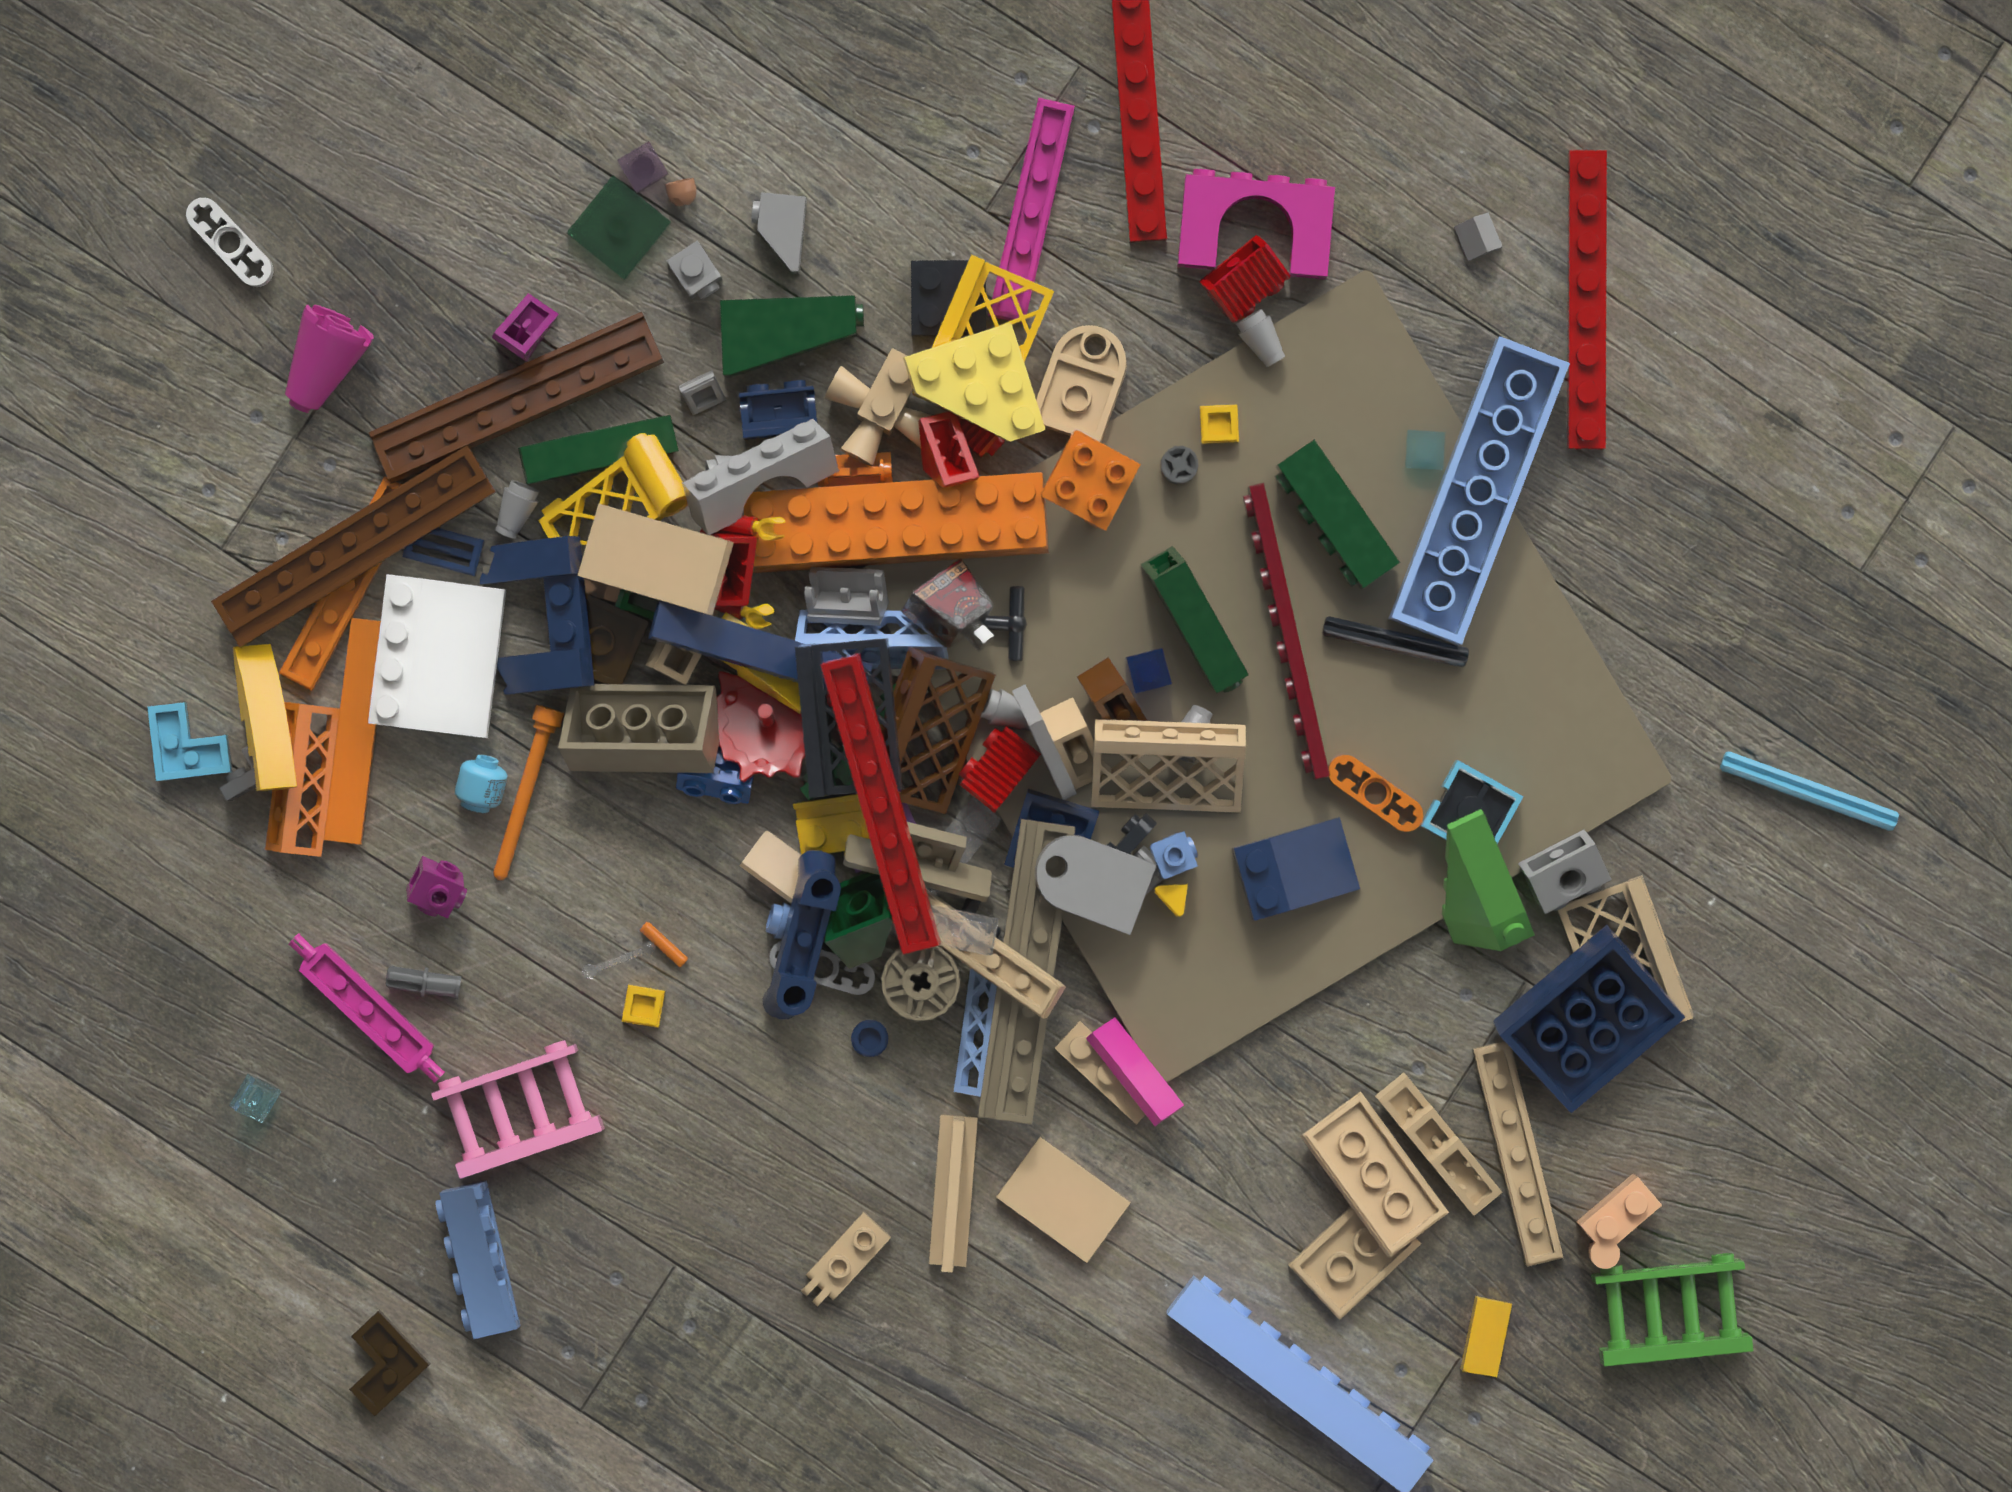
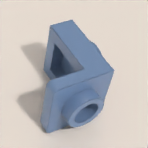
(1174, 854)

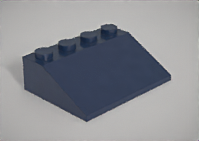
(1588, 1019)

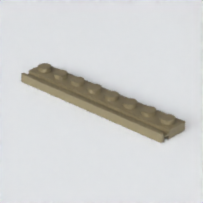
(1015, 1030)

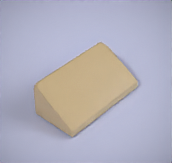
(773, 865)

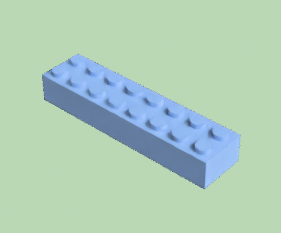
(1479, 491)

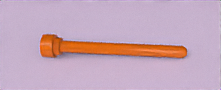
(545, 723)

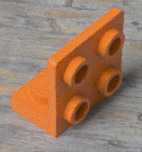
(1090, 480)

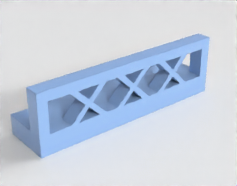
(898, 642)
(972, 1021)

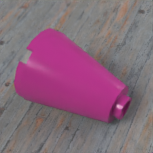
(323, 356)

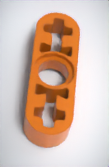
(1392, 817)

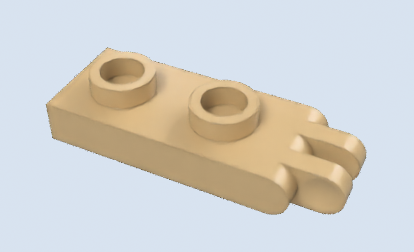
(846, 1258)

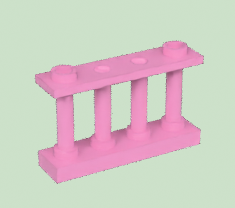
(545, 1134)

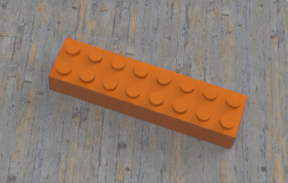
(901, 522)

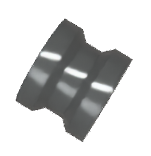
(1182, 460)

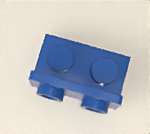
(722, 783)

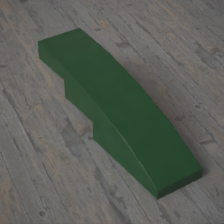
(590, 449)

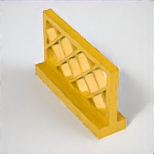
(967, 296)

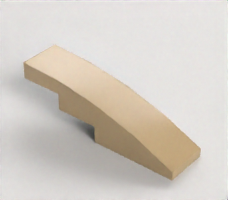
(1438, 1144)

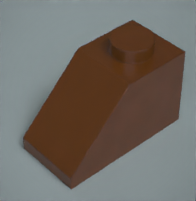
(1110, 693)

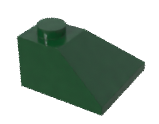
(861, 920)

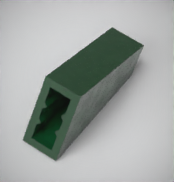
(780, 328)
(1195, 620)

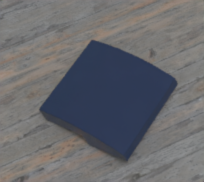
(1054, 810)

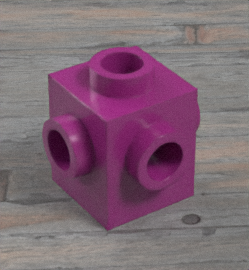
(436, 887)

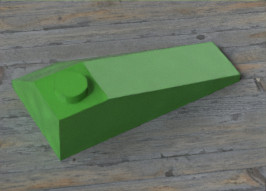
(1480, 894)

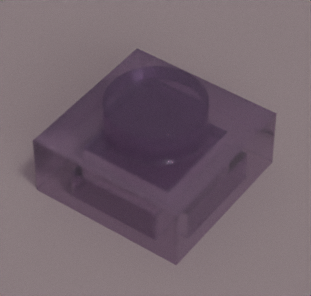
(643, 167)

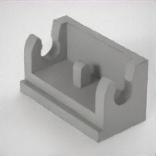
(846, 596)

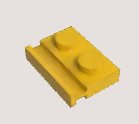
(828, 822)

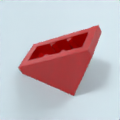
(945, 450)

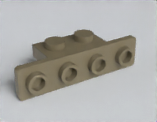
(938, 860)

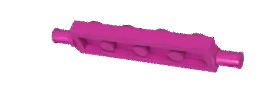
(366, 1008)

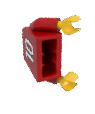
(736, 583)

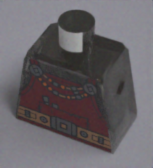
(952, 607)

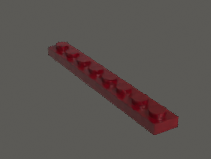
(1282, 615)

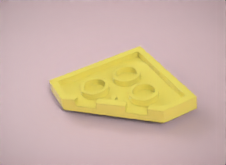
(980, 382)

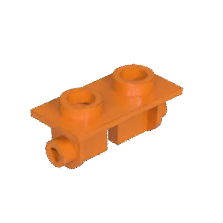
(857, 473)

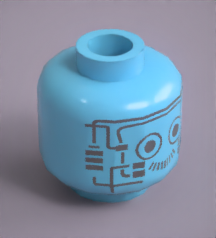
(481, 784)

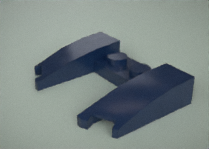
(570, 657)

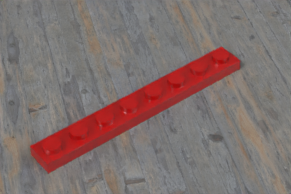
(1139, 120)
(1587, 299)
(880, 803)

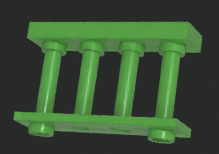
(1693, 1340)

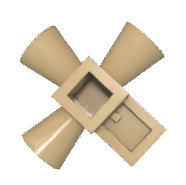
(880, 407)

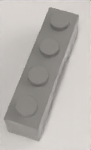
(721, 492)

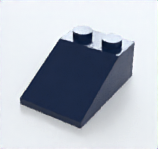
(1296, 868)

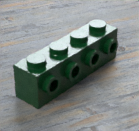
(1336, 514)

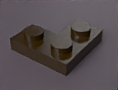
(395, 1360)

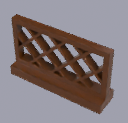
(910, 697)

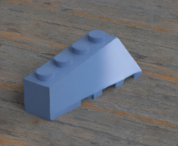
(479, 1260)

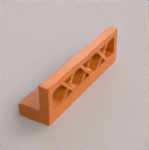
(286, 803)

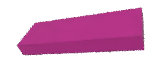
(1135, 1071)

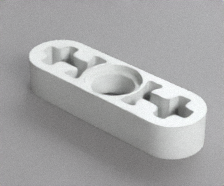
(218, 215)

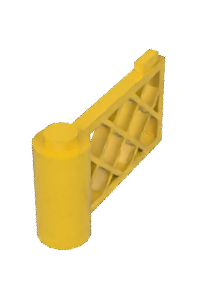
(649, 475)

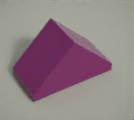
(525, 327)

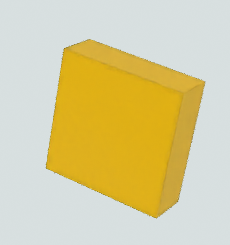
(1219, 424)
(643, 1006)

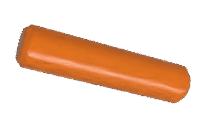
(663, 944)

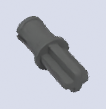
(423, 982)

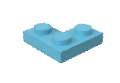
(179, 755)

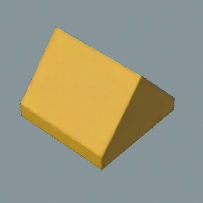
(1173, 897)

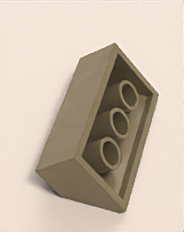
(641, 728)

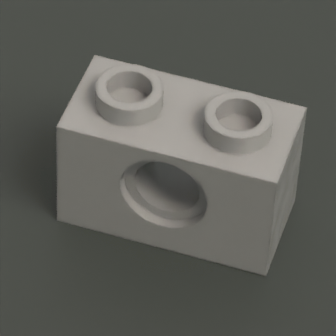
(1546, 868)

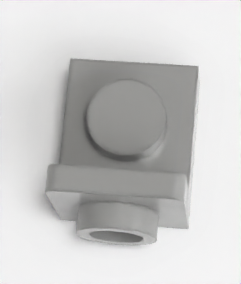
(695, 271)

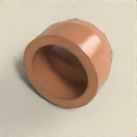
(681, 191)

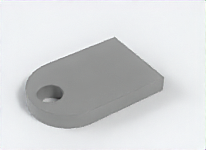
(1044, 742)
(1096, 881)

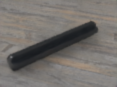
(1395, 641)

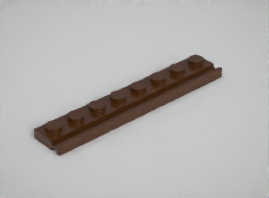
(516, 397)
(353, 546)

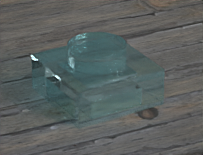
(1424, 450)
(255, 1098)

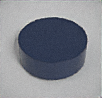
(869, 1038)

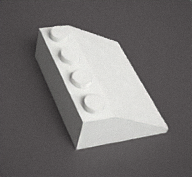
(437, 656)

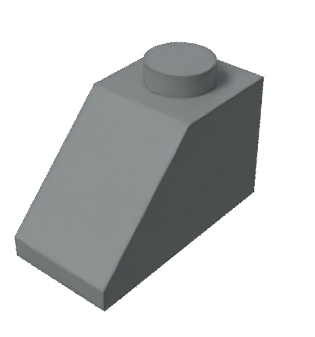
(782, 226)

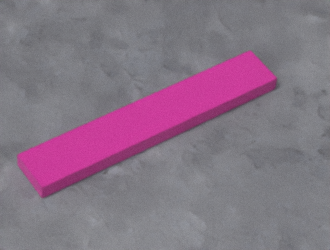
(1033, 202)

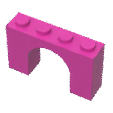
(1304, 205)

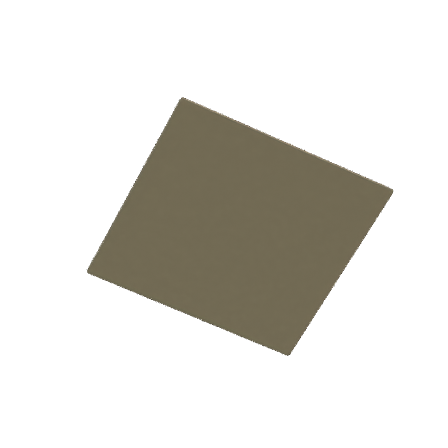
(1523, 710)

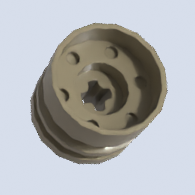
(927, 1002)

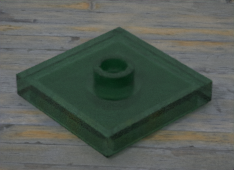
(619, 227)

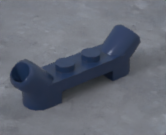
(803, 936)

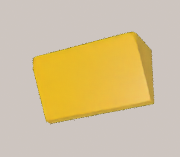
(1486, 1336)

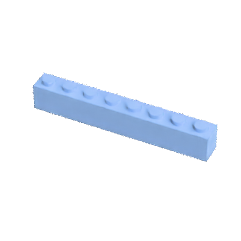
(1299, 1384)

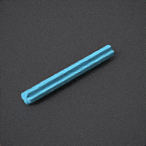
(1809, 791)

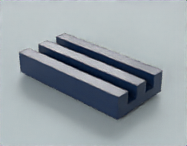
(474, 557)

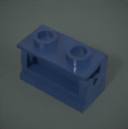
(774, 412)

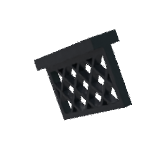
(816, 718)

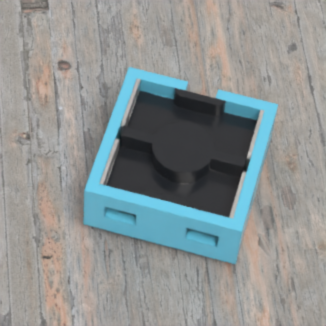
(1468, 793)

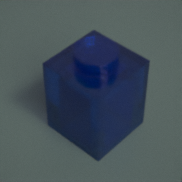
(1148, 671)

